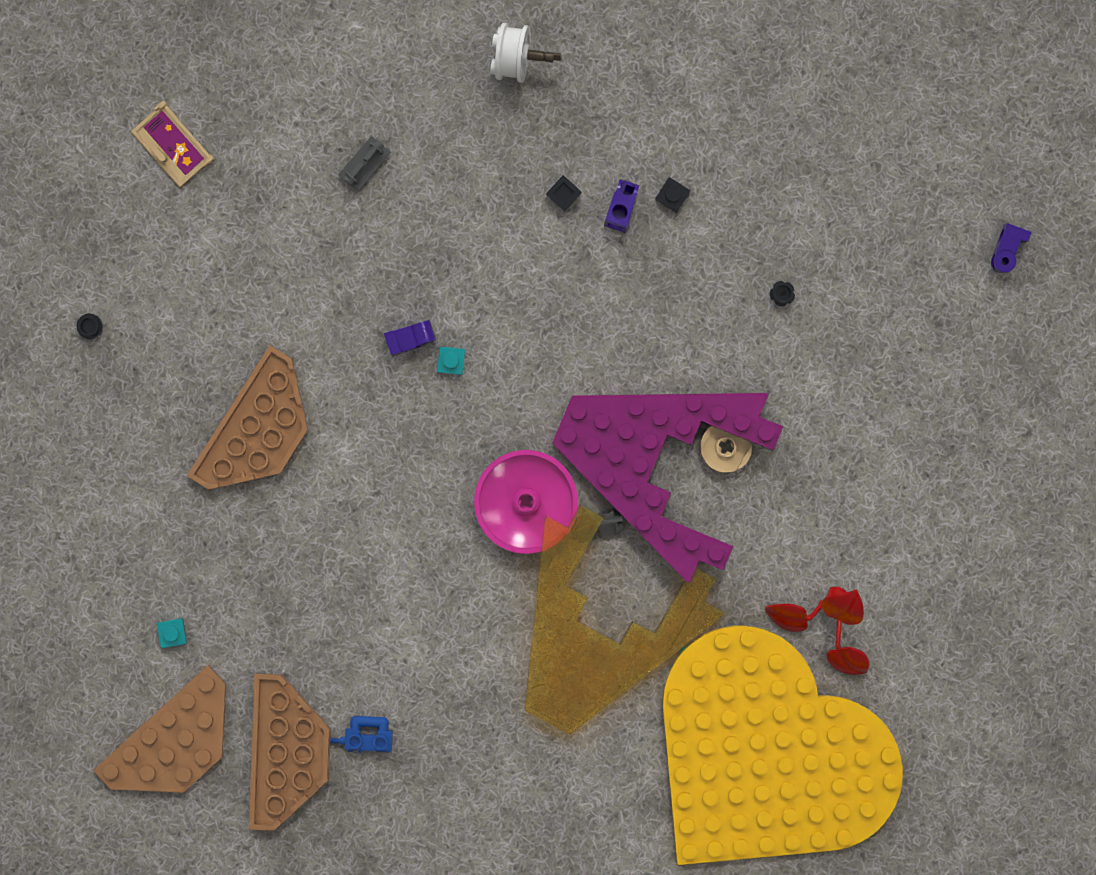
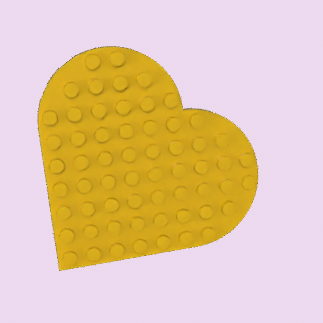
(765, 758)

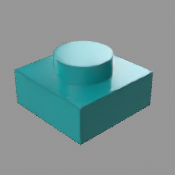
(451, 360)
(172, 633)

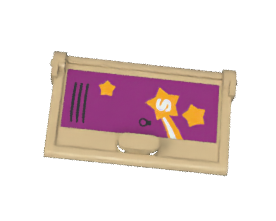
(166, 136)

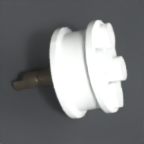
(514, 52)

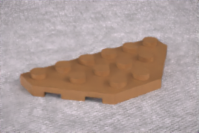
(257, 429)
(174, 743)
(287, 752)

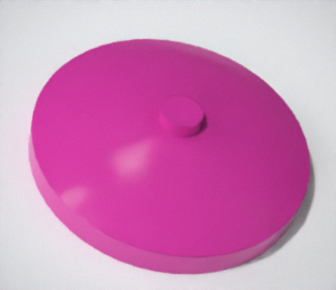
(519, 494)

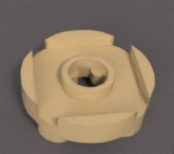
(725, 462)

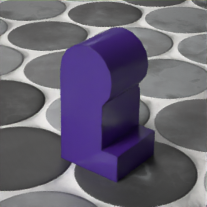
(621, 206)
(1004, 256)
(409, 337)

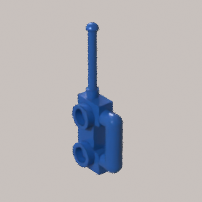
(369, 742)

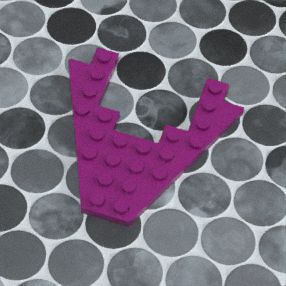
(620, 440)

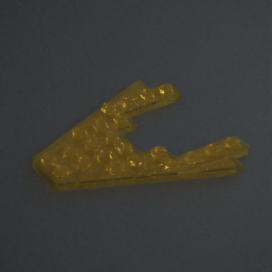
(575, 667)

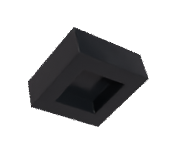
(563, 193)
(672, 194)

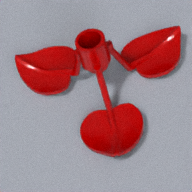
(837, 604)

